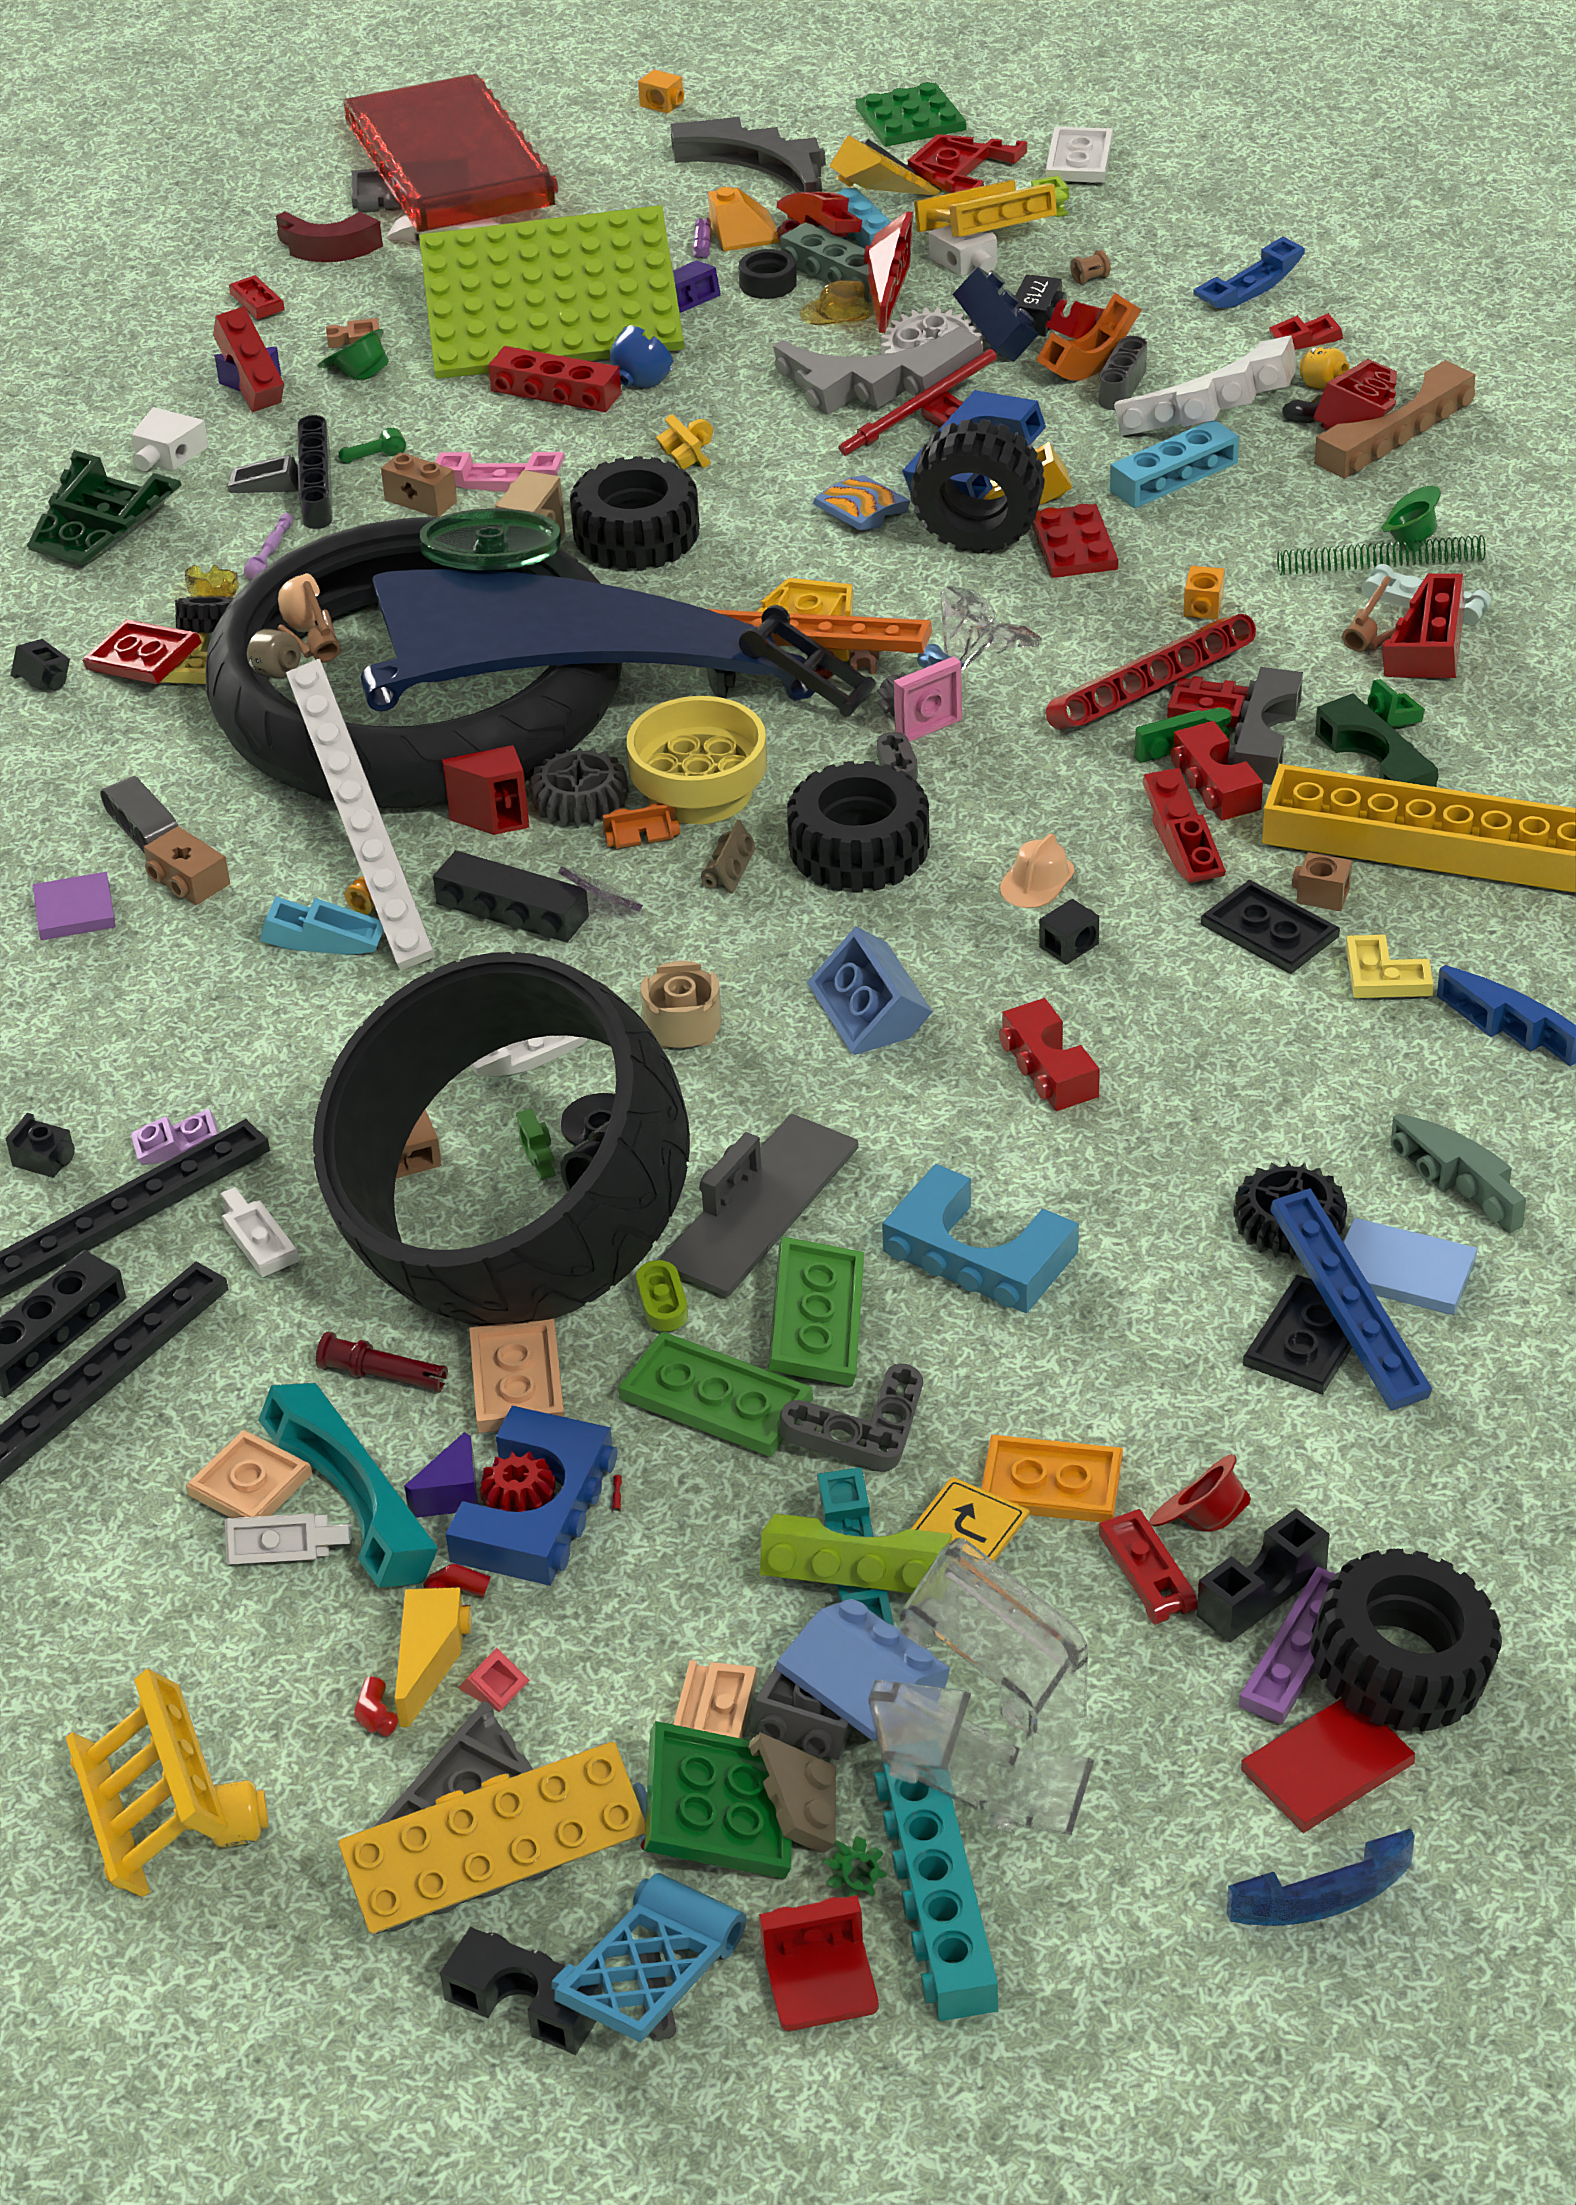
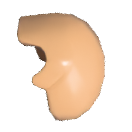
(295, 604)

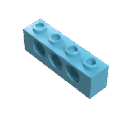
(1174, 463)

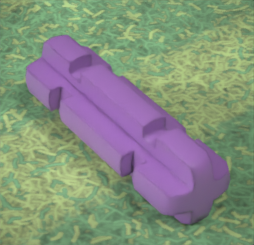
(702, 238)

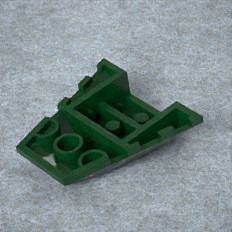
(95, 510)

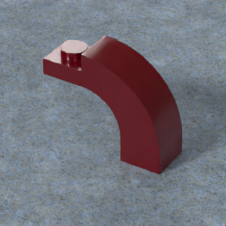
(332, 241)

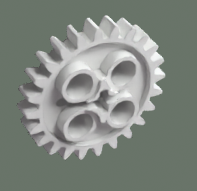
(923, 328)

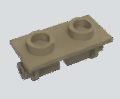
(730, 859)

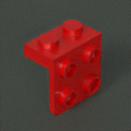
(818, 1963)

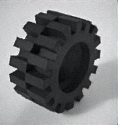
(200, 612)

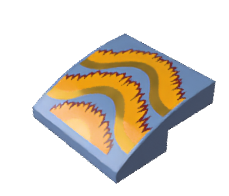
(861, 502)

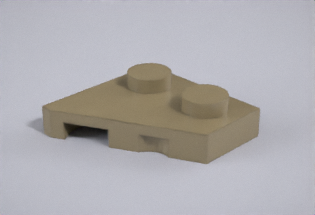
(801, 1791)

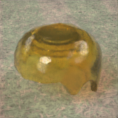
(215, 582)

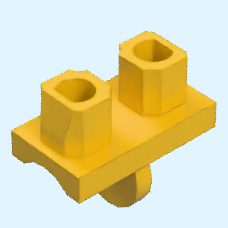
(686, 443)

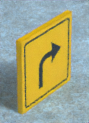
(974, 1516)

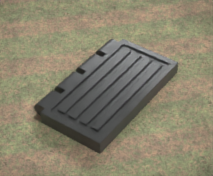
(371, 191)

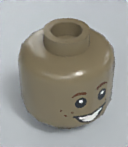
(273, 653)

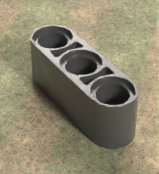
(1123, 371)
(137, 811)

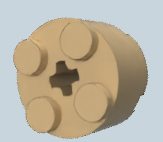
(682, 1004)

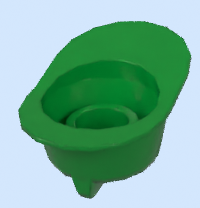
(361, 358)
(1414, 517)

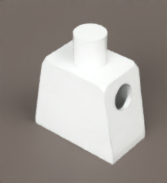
(963, 252)
(167, 439)

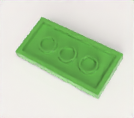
(816, 1311)
(712, 1392)

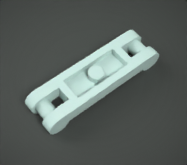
(1403, 588)

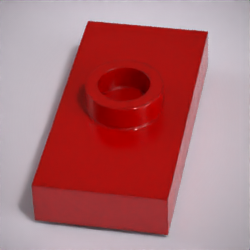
(256, 297)

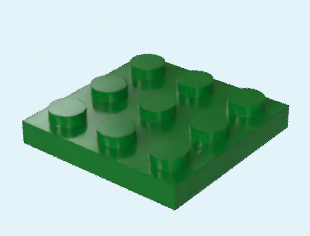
(910, 114)
(711, 1802)

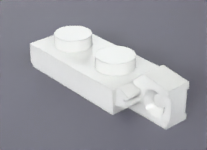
(257, 1234)
(282, 1538)

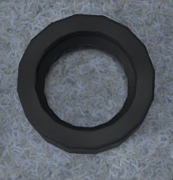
(767, 273)

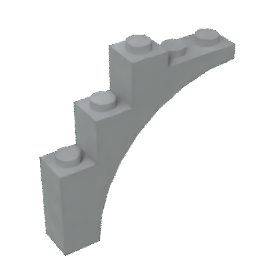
(878, 378)

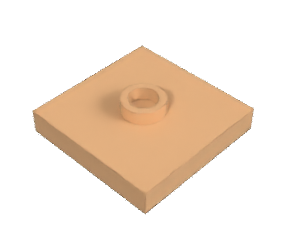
(249, 1478)

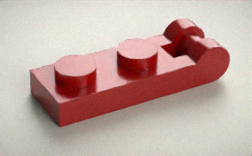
(1147, 1565)

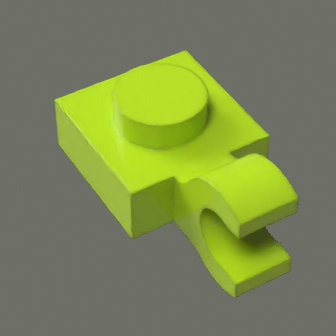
(1061, 192)

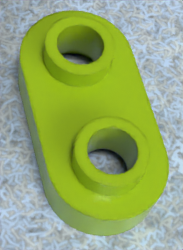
(662, 1295)

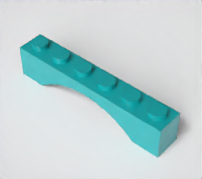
(309, 1427)

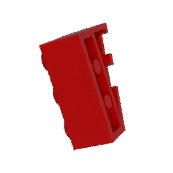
(1430, 632)

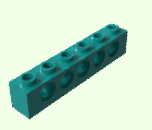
(929, 1815)

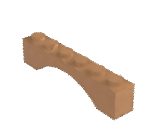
(1355, 445)

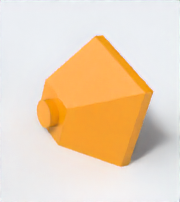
(739, 220)

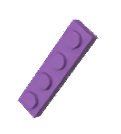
(1288, 1659)

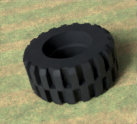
(987, 452)
(635, 513)
(826, 832)
(1391, 1681)

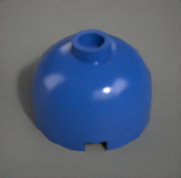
(641, 360)

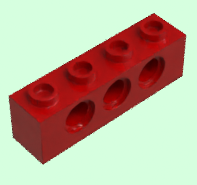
(555, 378)

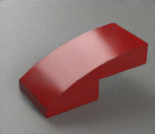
(1308, 334)

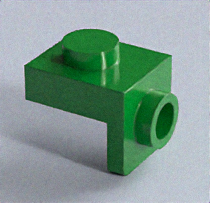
(1394, 707)

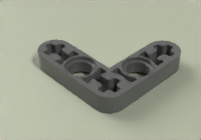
(875, 1433)

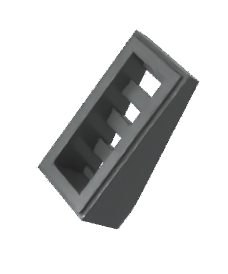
(270, 475)

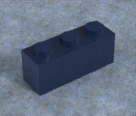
(996, 313)

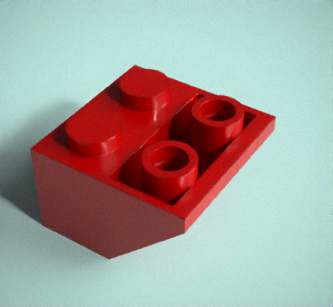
(487, 790)

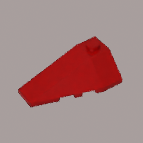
(888, 266)
(1358, 395)

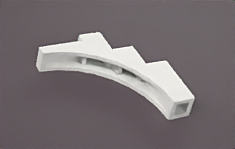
(1201, 399)

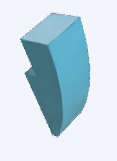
(320, 928)

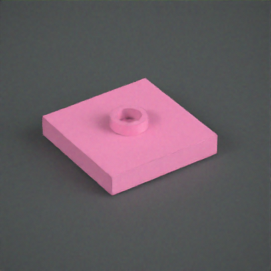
(928, 699)

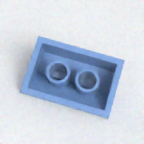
(868, 993)
(846, 1652)

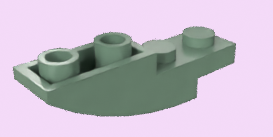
(1457, 1161)

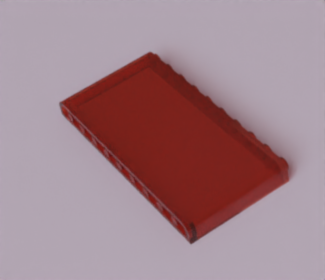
(449, 152)

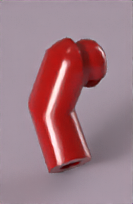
(458, 1577)

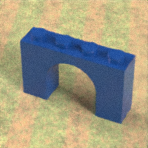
(1017, 413)
(536, 1541)

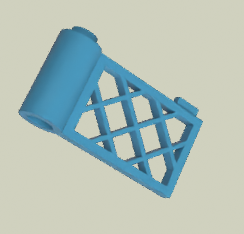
(682, 1921)

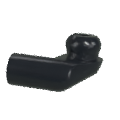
(1301, 410)

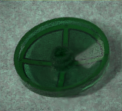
(490, 539)

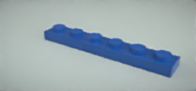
(1351, 1299)

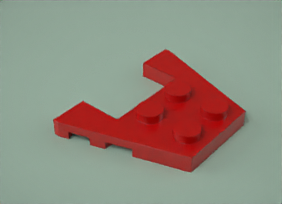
(950, 158)

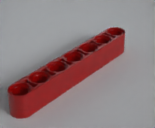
(1138, 673)

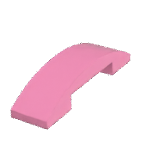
(496, 475)

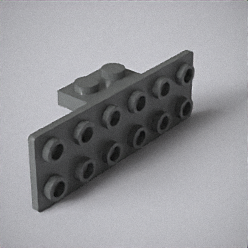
(755, 1199)

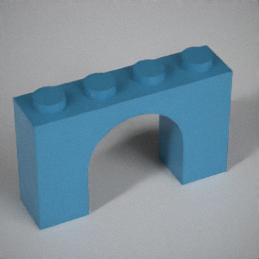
(1008, 1273)

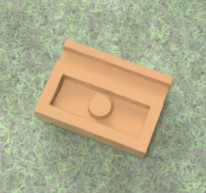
(717, 1698)

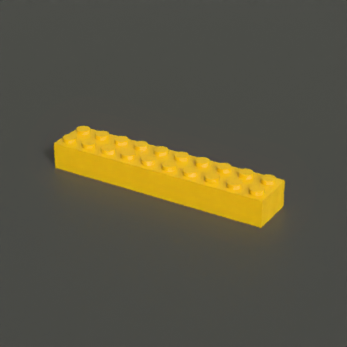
(1422, 827)

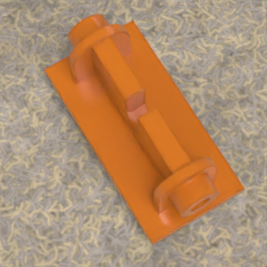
(624, 825)

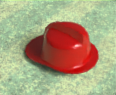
(1209, 1501)

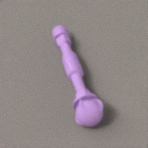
(258, 563)

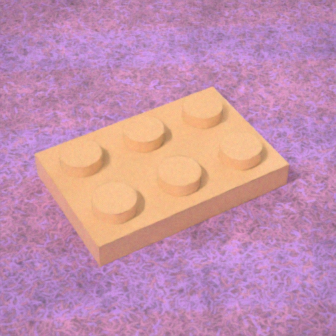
(515, 1368)

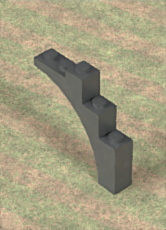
(725, 141)

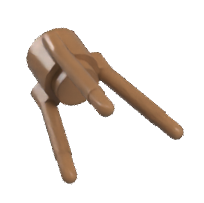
(1363, 629)
(320, 639)

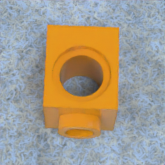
(661, 91)
(1204, 592)

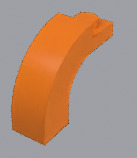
(1089, 354)

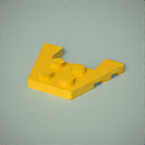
(813, 597)

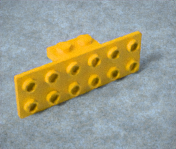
(491, 1837)

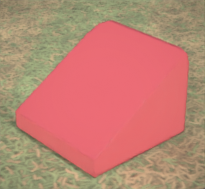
(495, 1681)

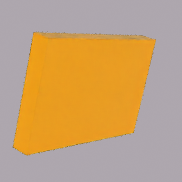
(1054, 1477)

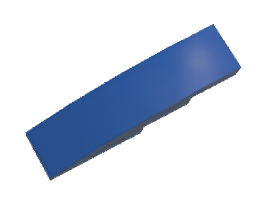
(1500, 1009)

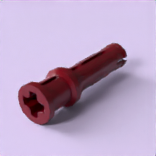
(362, 1359)

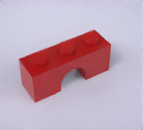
(257, 372)
(1203, 758)
(1036, 1040)

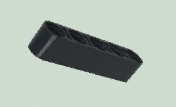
(314, 472)

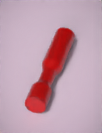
(616, 1496)

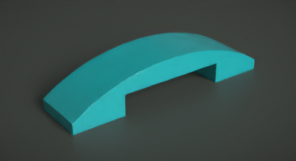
(847, 1512)

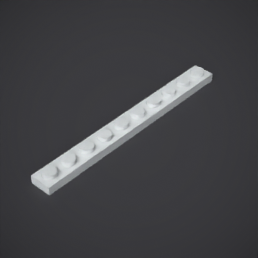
(360, 815)

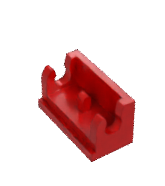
(1078, 322)

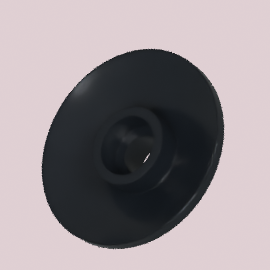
(586, 1116)

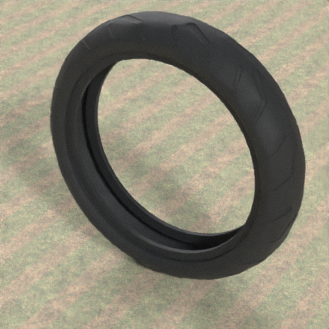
(398, 761)

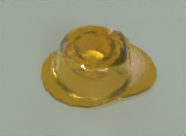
(838, 303)

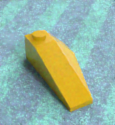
(874, 171)

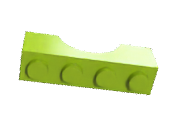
(810, 1552)

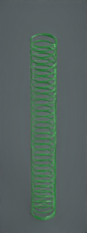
(1381, 556)

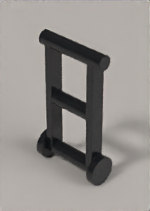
(777, 621)

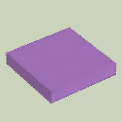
(73, 905)

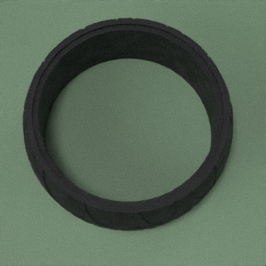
(421, 1044)

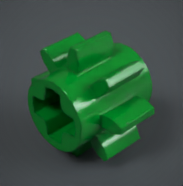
(867, 1868)

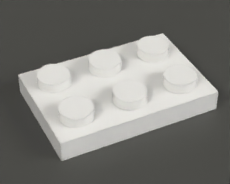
(1079, 154)

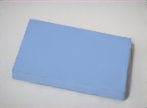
(1411, 1265)

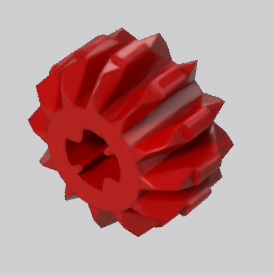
(517, 1483)

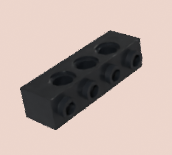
(56, 1317)

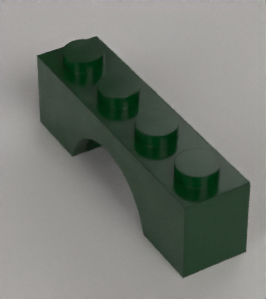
(1354, 727)

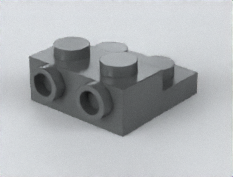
(798, 1719)

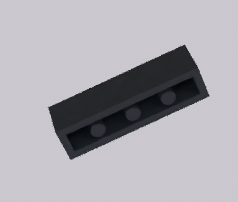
(511, 896)

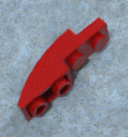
(821, 209)
(1181, 828)

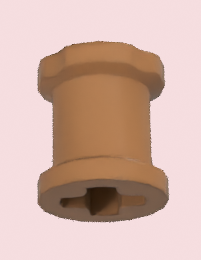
(1090, 267)

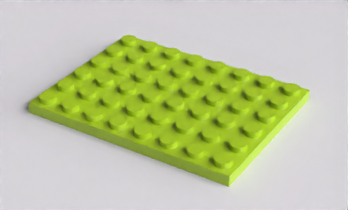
(548, 287)

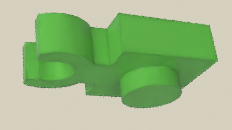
(536, 1142)

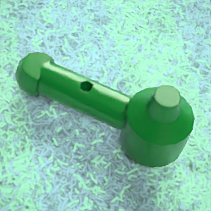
(390, 442)

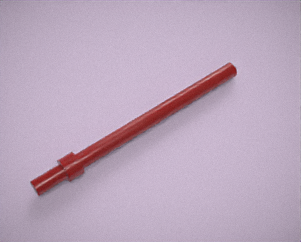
(870, 432)

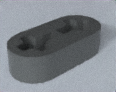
(903, 754)

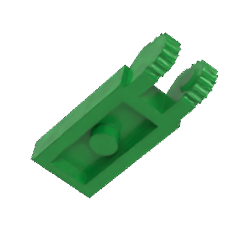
(1157, 738)

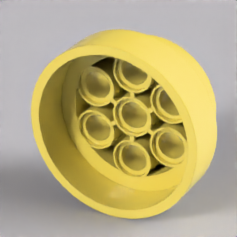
(698, 756)

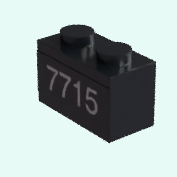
(1038, 298)

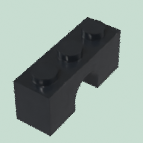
(1239, 1597)
(491, 1968)

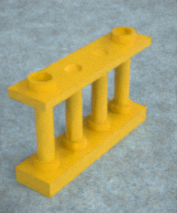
(985, 208)
(183, 1776)

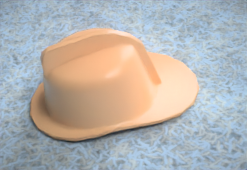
(1037, 874)

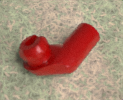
(371, 1711)

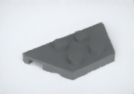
(466, 1761)

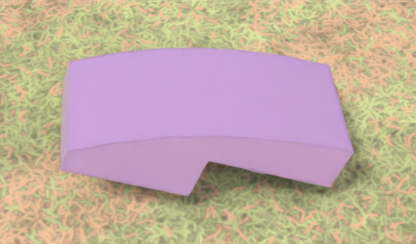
(164, 1141)

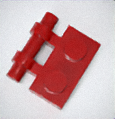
(1204, 695)

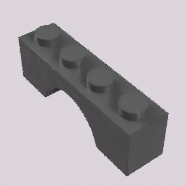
(1270, 701)

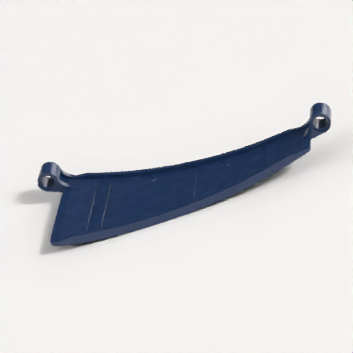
(494, 621)

